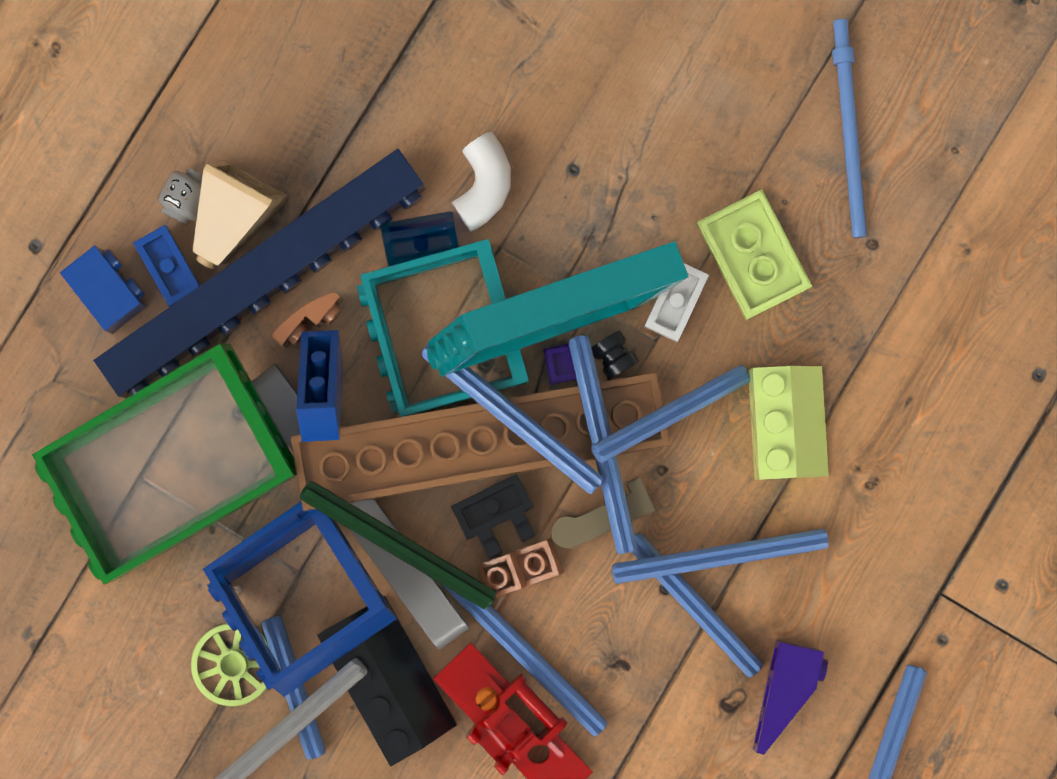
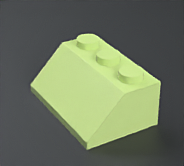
(788, 422)

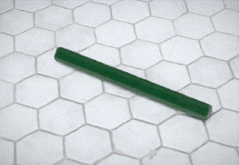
(397, 544)

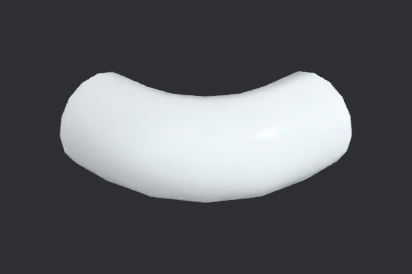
(490, 184)

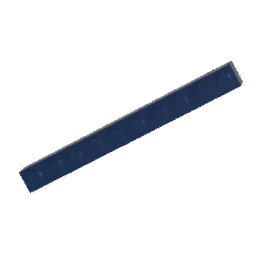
(261, 274)

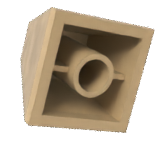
(231, 211)

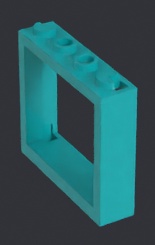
(379, 330)

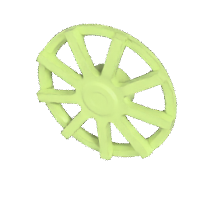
(231, 665)

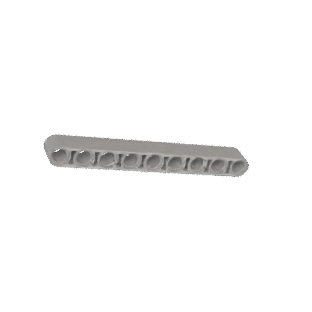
(416, 590)

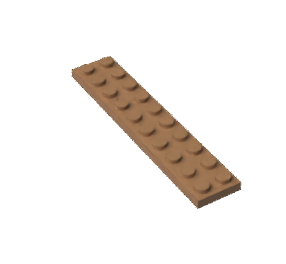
(465, 442)

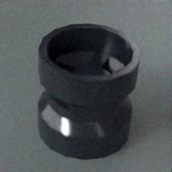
(614, 356)

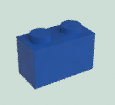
(104, 289)

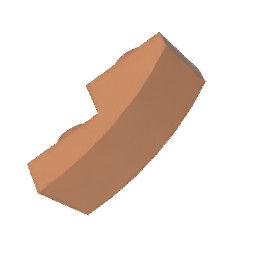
(319, 311)
(521, 568)

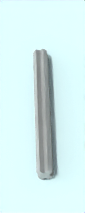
(295, 721)

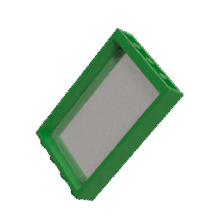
(165, 463)

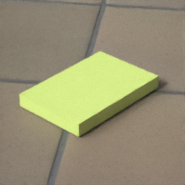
(754, 254)

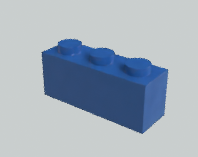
(320, 386)

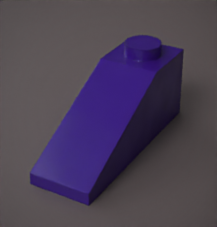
(789, 685)

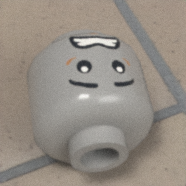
(181, 196)

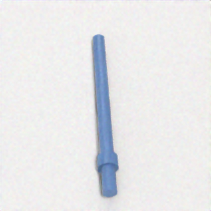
(843, 58)

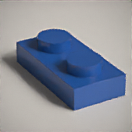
(167, 265)

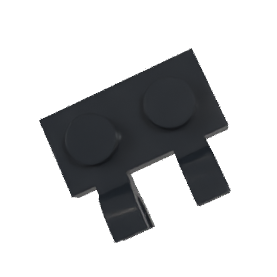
(493, 507)

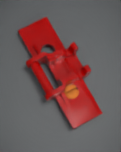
(498, 728)

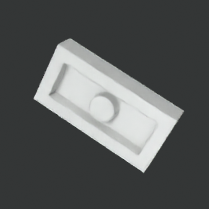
(676, 305)

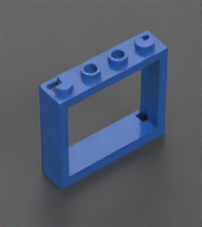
(258, 548)

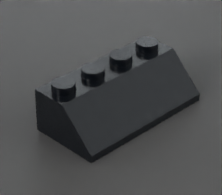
(397, 692)

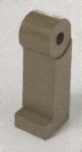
(572, 531)

